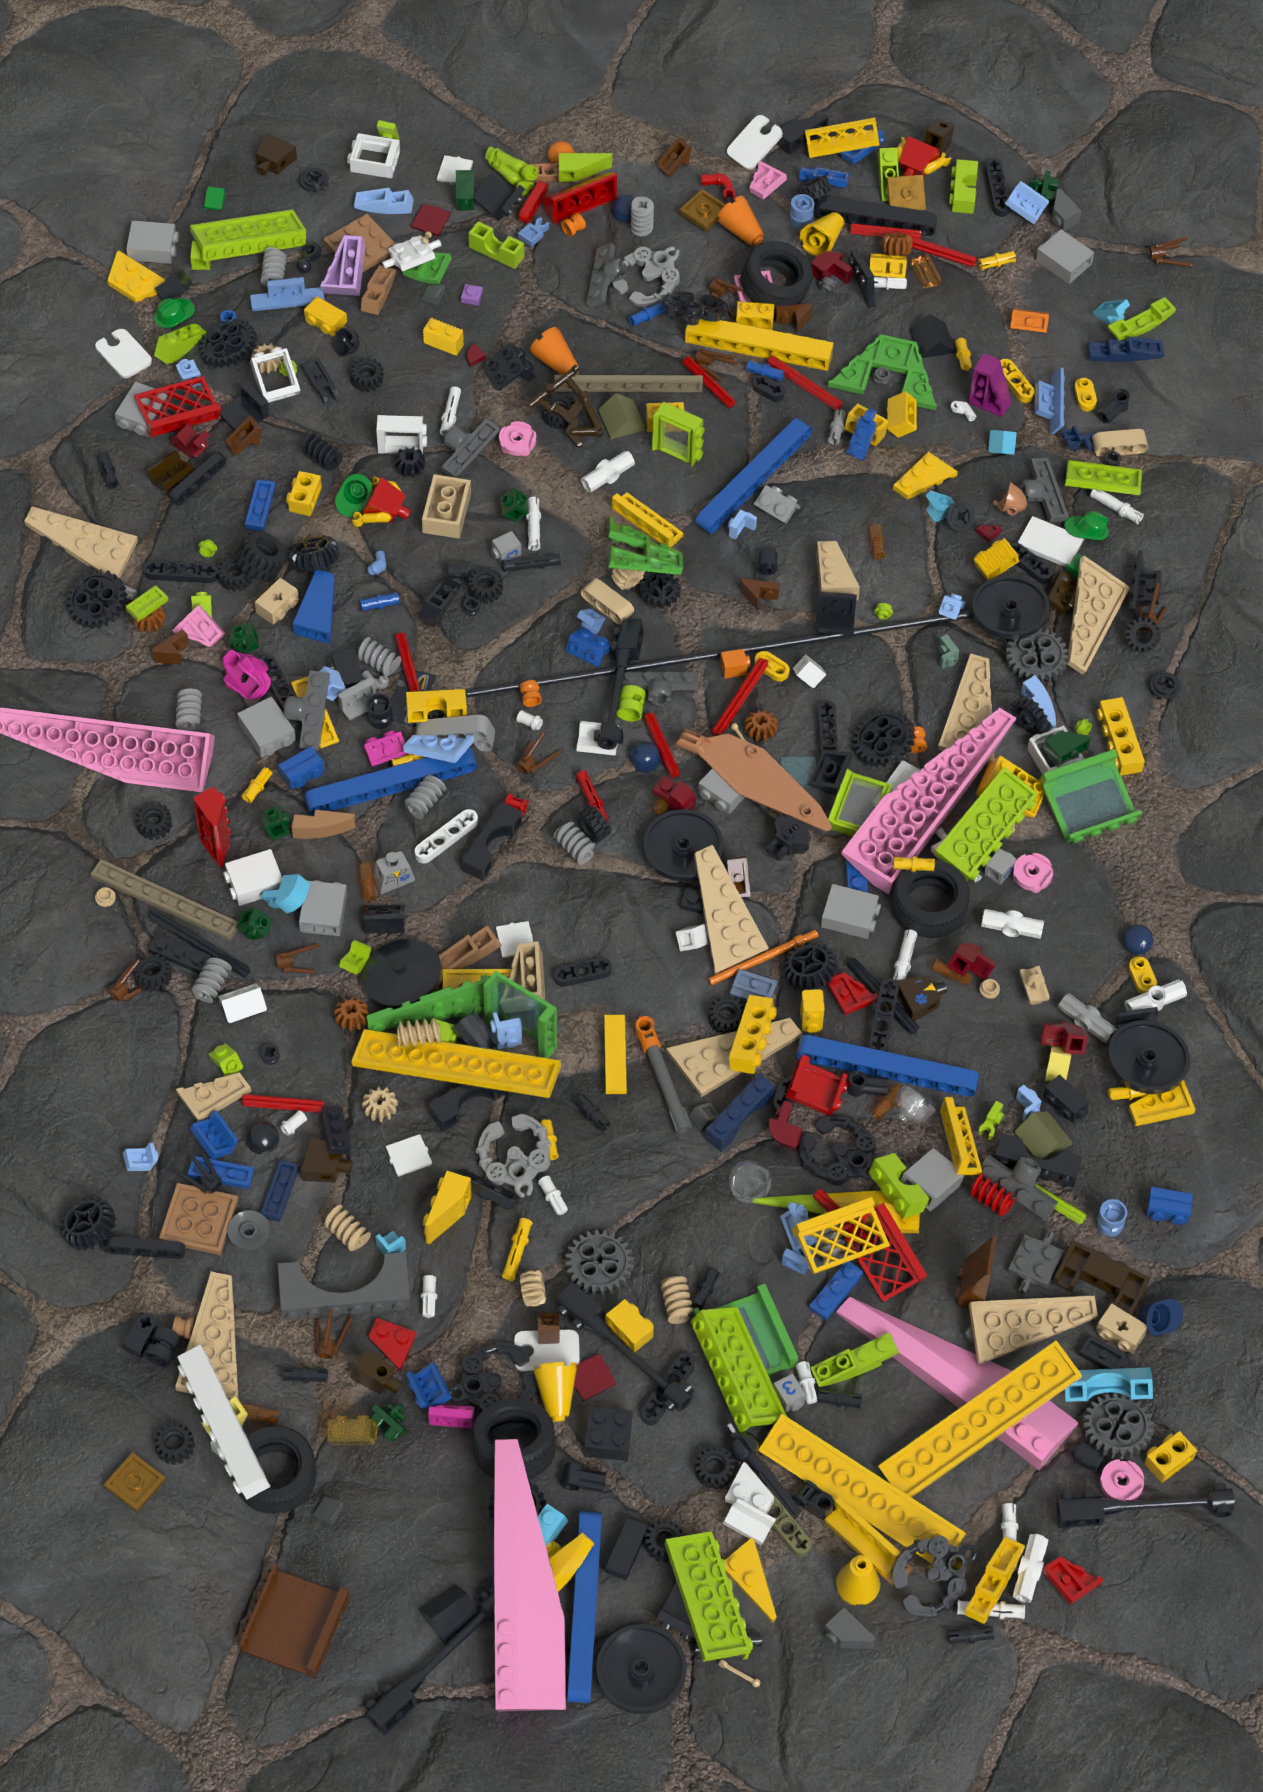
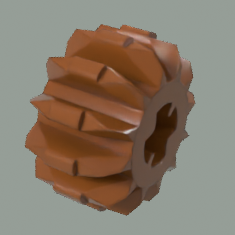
(896, 244)
(152, 621)
(761, 725)
(351, 1013)

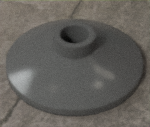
(248, 1221)

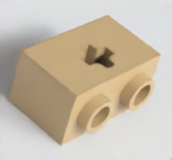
(277, 601)
(1117, 1319)

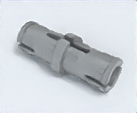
(837, 427)

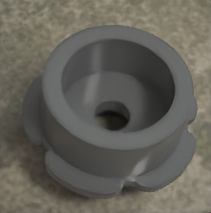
(827, 285)
(882, 375)

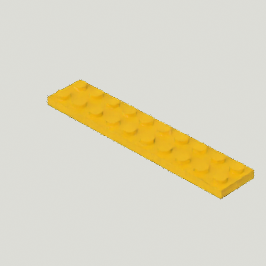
(458, 1064)
(981, 1420)
(859, 1487)

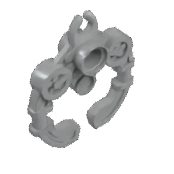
(653, 268)
(516, 1161)

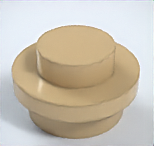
(105, 897)
(989, 989)

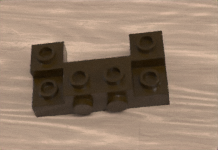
(1102, 1273)

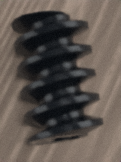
(321, 451)

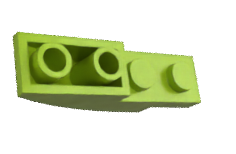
(855, 1362)

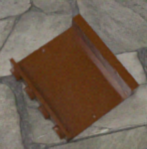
(293, 1622)

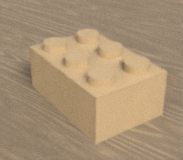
(446, 506)

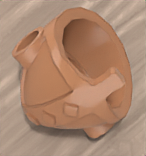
(1013, 501)

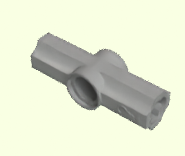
(1087, 1018)

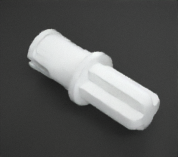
(890, 282)
(552, 1195)
(428, 1296)
(806, 1381)

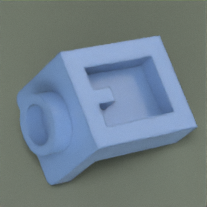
(591, 620)
(795, 1261)

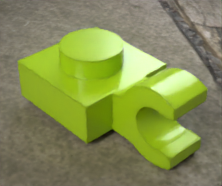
(994, 1117)

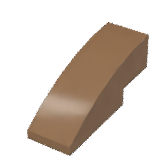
(378, 290)
(322, 824)
(470, 949)

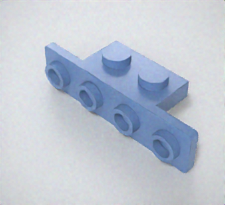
(285, 294)
(1050, 400)

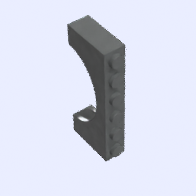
(385, 1292)

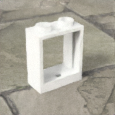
(376, 144)
(278, 394)
(400, 424)
(1037, 742)

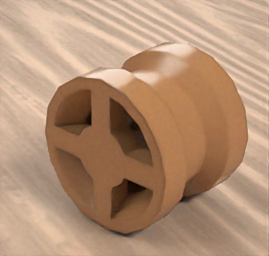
(183, 1327)

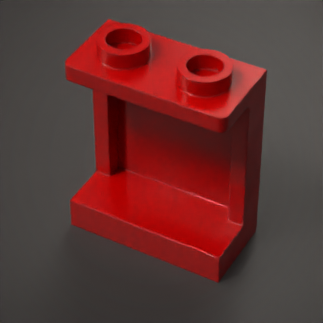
(816, 1087)

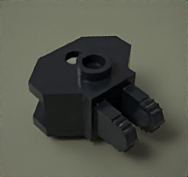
(788, 838)

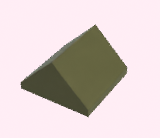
(620, 416)
(1042, 1135)

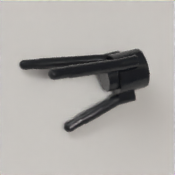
(210, 1181)

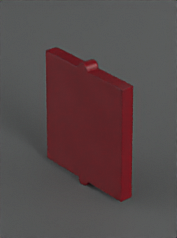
(431, 219)
(593, 1377)

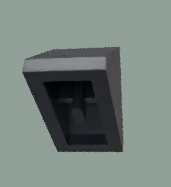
(174, 285)

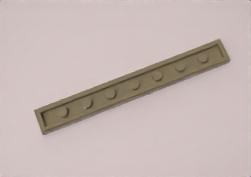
(635, 383)
(165, 899)

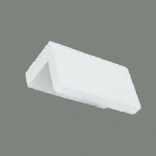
(586, 739)
(242, 1002)
(749, 1521)

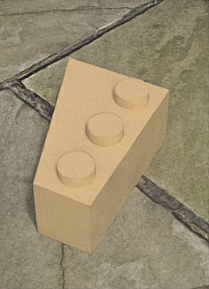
(833, 570)
(528, 968)

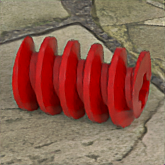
(991, 1195)

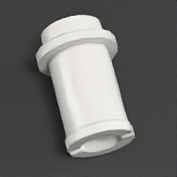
(529, 720)
(288, 1127)

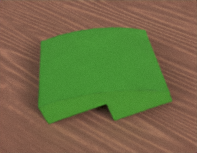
(430, 271)

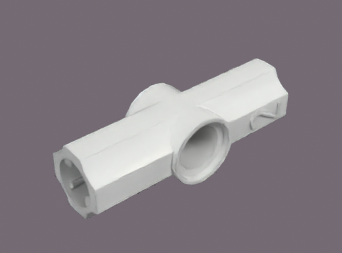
(607, 471)
(1012, 923)
(1166, 994)
(1030, 1568)

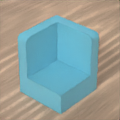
(1002, 442)
(390, 1243)

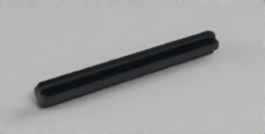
(874, 986)

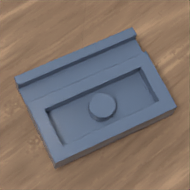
(752, 984)

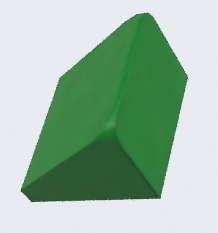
(214, 198)

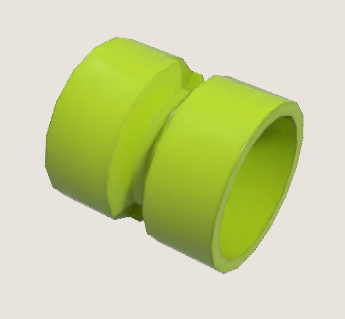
(631, 703)

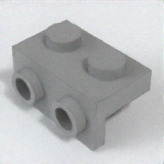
(776, 504)
(353, 700)

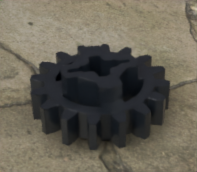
(652, 593)
(1029, 715)

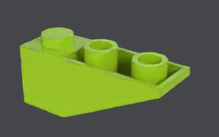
(579, 166)
(887, 168)
(177, 343)

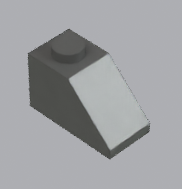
(1065, 212)
(848, 1632)

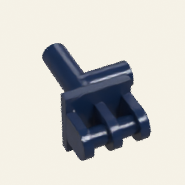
(1074, 438)

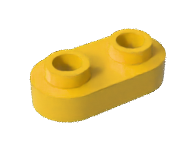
(1085, 390)
(774, 666)
(1142, 974)

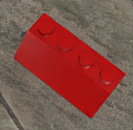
(581, 197)
(213, 823)

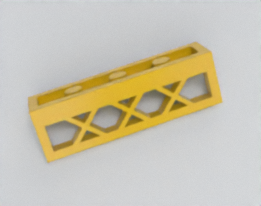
(842, 141)
(646, 522)
(955, 1138)
(862, 1537)

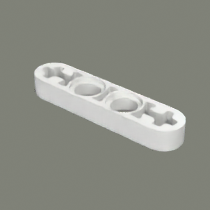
(443, 833)

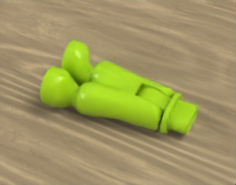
(512, 169)

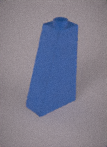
(315, 613)

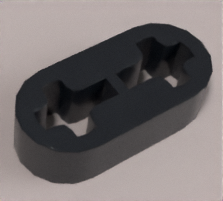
(767, 388)
(780, 1095)

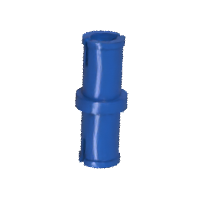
(646, 314)
(765, 370)
(379, 601)

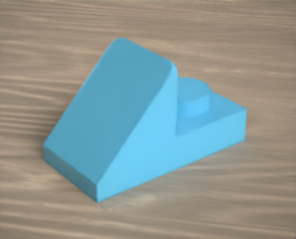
(1111, 311)
(938, 505)

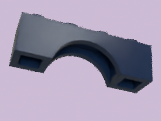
(726, 1125)

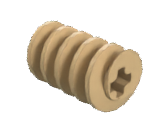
(418, 1032)
(345, 1230)
(676, 1300)

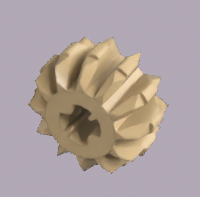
(267, 366)
(627, 578)
(377, 1097)
(533, 1288)

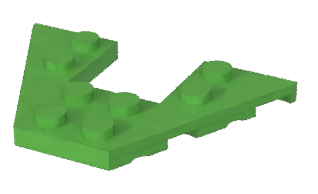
(896, 356)
(655, 559)

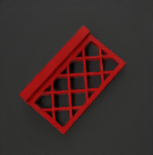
(176, 422)
(901, 1248)

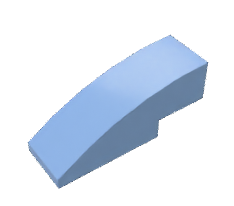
(384, 201)
(1034, 689)

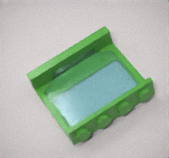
(1089, 797)
(515, 1001)
(765, 1330)

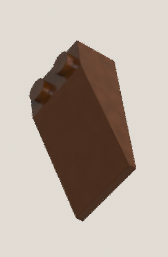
(976, 1274)

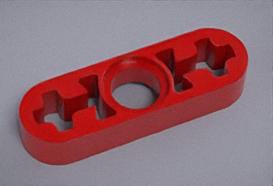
(533, 202)

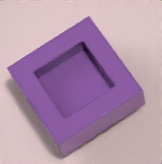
(471, 294)

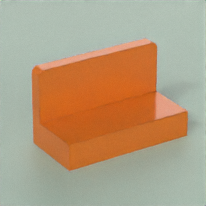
(1029, 320)

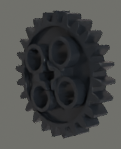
(228, 343)
(108, 585)
(884, 738)

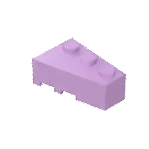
(347, 267)

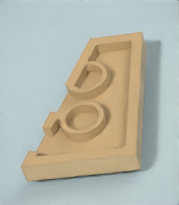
(213, 1096)

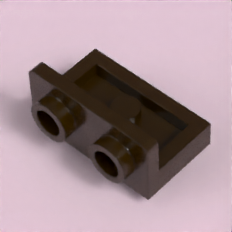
(169, 471)
(1062, 592)

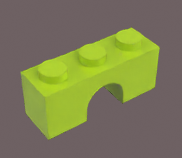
(963, 197)
(484, 241)
(905, 1198)

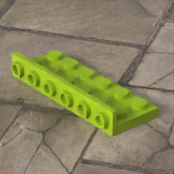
(249, 234)
(987, 823)
(737, 1367)
(708, 1596)

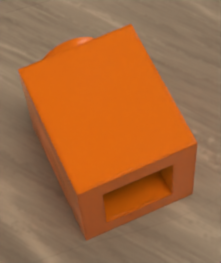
(734, 663)

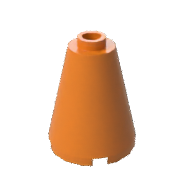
(741, 221)
(553, 351)

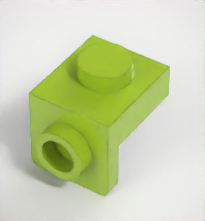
(204, 600)
(356, 958)
(226, 1059)

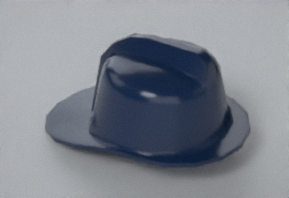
(1162, 1316)

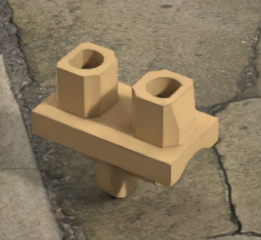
(1034, 985)

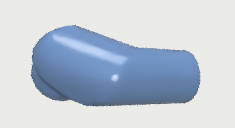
(379, 565)

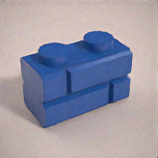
(301, 768)
(1169, 1205)

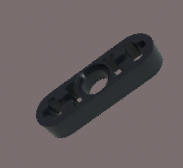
(1033, 570)
(595, 963)

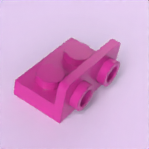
(384, 749)
(451, 1416)

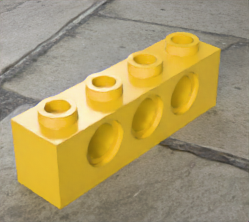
(1116, 710)
(752, 1034)

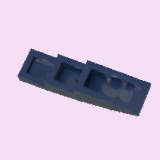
(1122, 351)

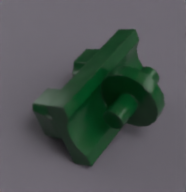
(1042, 186)
(395, 1429)

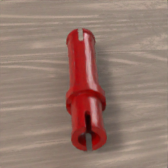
(589, 792)

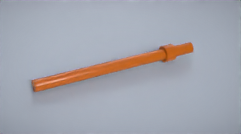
(796, 942)

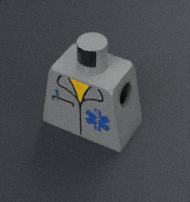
(392, 872)

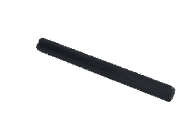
(198, 942)

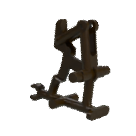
(582, 401)

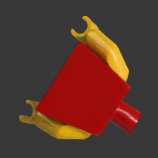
(919, 157)
(383, 504)

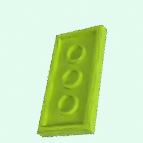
(1103, 477)

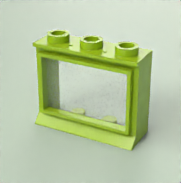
(678, 433)
(855, 802)

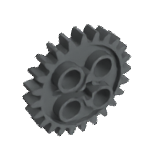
(1053, 653)
(600, 1279)
(1099, 1417)

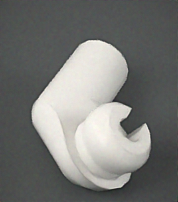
(963, 408)

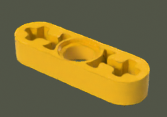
(1016, 388)

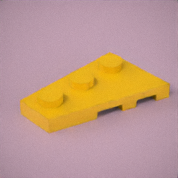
(922, 475)
(1162, 1106)

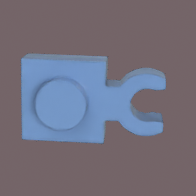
(533, 233)

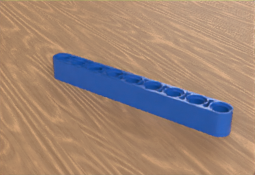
(753, 475)
(385, 782)
(888, 1065)
(585, 1612)

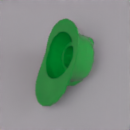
(172, 312)
(353, 495)
(1089, 526)

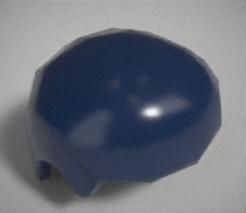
(622, 208)
(645, 756)
(1138, 939)

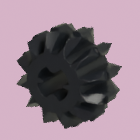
(409, 461)

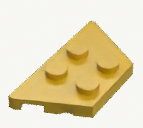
(132, 278)

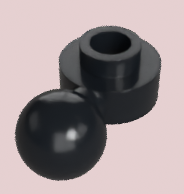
(311, 253)

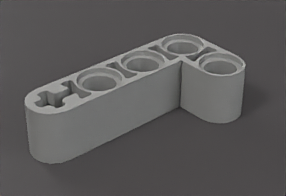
(474, 725)

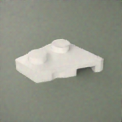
(750, 1490)

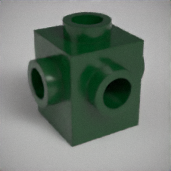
(514, 505)
(243, 638)
(276, 822)
(254, 924)

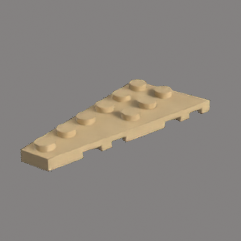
(85, 541)
(1095, 607)
(970, 704)
(728, 922)
(707, 1060)
(1014, 1324)
(216, 1333)

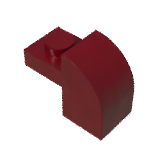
(831, 264)
(190, 442)
(676, 794)
(970, 958)
(1066, 1035)
(782, 1132)

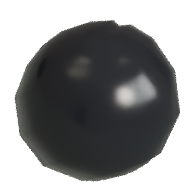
(346, 341)
(262, 1137)

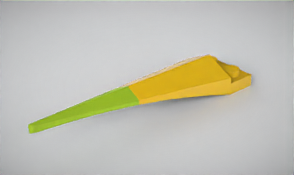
(906, 1225)

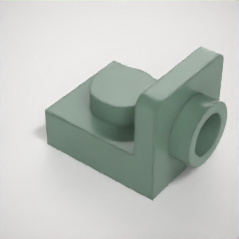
(949, 652)

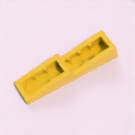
(615, 1054)

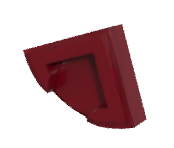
(475, 355)
(988, 532)

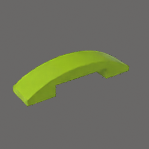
(1144, 322)

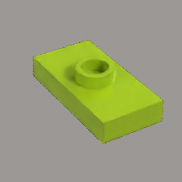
(387, 130)
(147, 603)

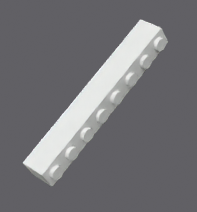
(223, 1422)

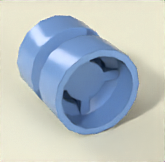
(801, 211)
(1111, 1217)

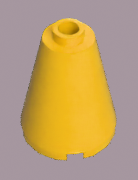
(821, 234)
(556, 1388)
(858, 1581)

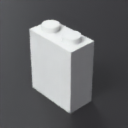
(252, 876)

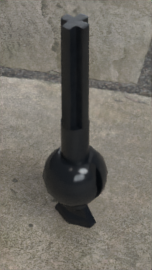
(745, 1448)

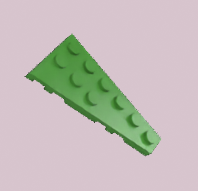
(437, 1005)

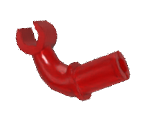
(719, 179)

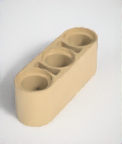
(1122, 441)
(607, 601)

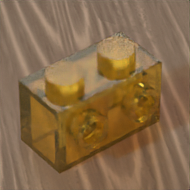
(352, 1431)

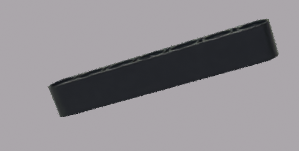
(876, 214)

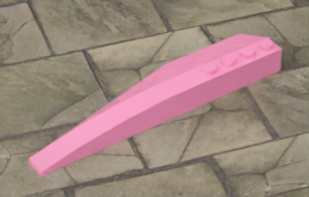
(117, 749)
(919, 806)
(960, 1379)
(526, 1597)

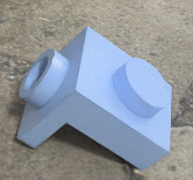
(742, 519)
(951, 606)
(1029, 1100)
(140, 1159)

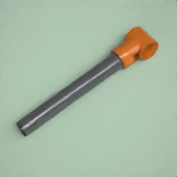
(651, 1046)

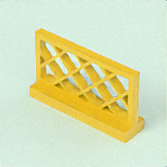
(835, 1218)

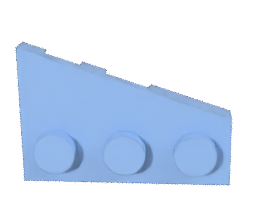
(444, 749)

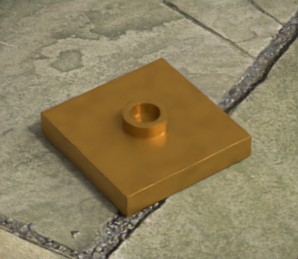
(907, 192)
(702, 210)
(134, 1482)

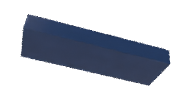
(280, 1190)

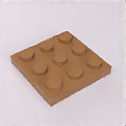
(375, 238)
(199, 1218)

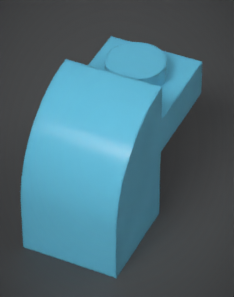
(290, 895)

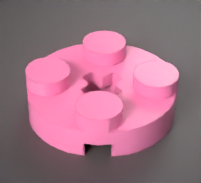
(520, 447)
(1033, 882)
(1122, 1469)

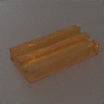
(921, 260)

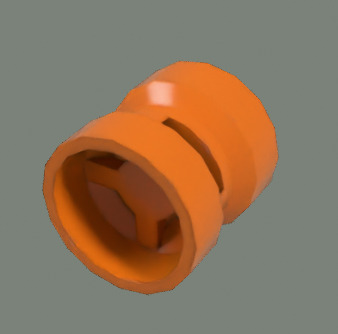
(574, 224)
(530, 693)
(920, 743)

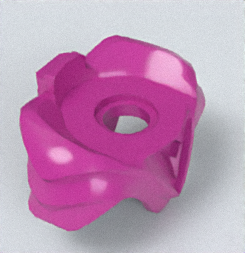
(236, 665)

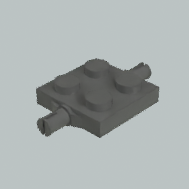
(1036, 1261)

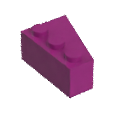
(989, 386)

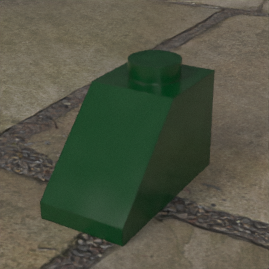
(464, 190)
(1065, 746)

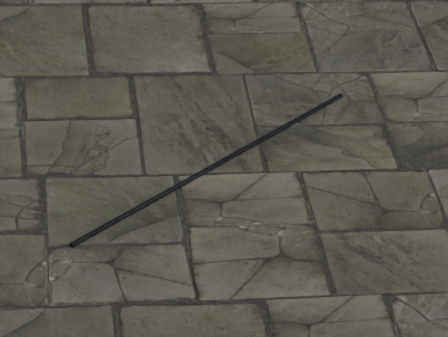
(717, 653)

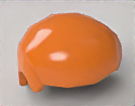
(556, 148)

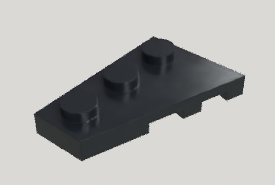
(863, 275)

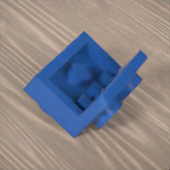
(588, 646)
(214, 1136)
(429, 1387)

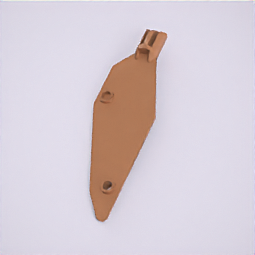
(755, 775)

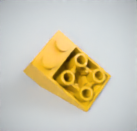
(997, 765)
(448, 1205)

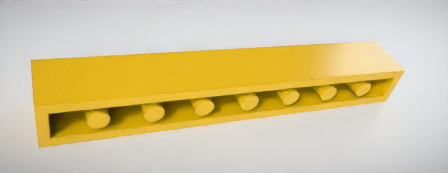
(761, 343)

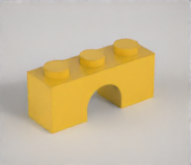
(421, 703)

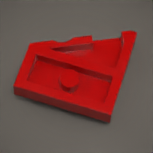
(850, 994)
(392, 1341)
(1070, 1579)

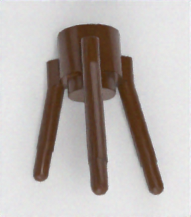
(1159, 250)
(720, 288)
(706, 358)
(1150, 614)
(527, 761)
(286, 959)
(120, 988)
(326, 1347)

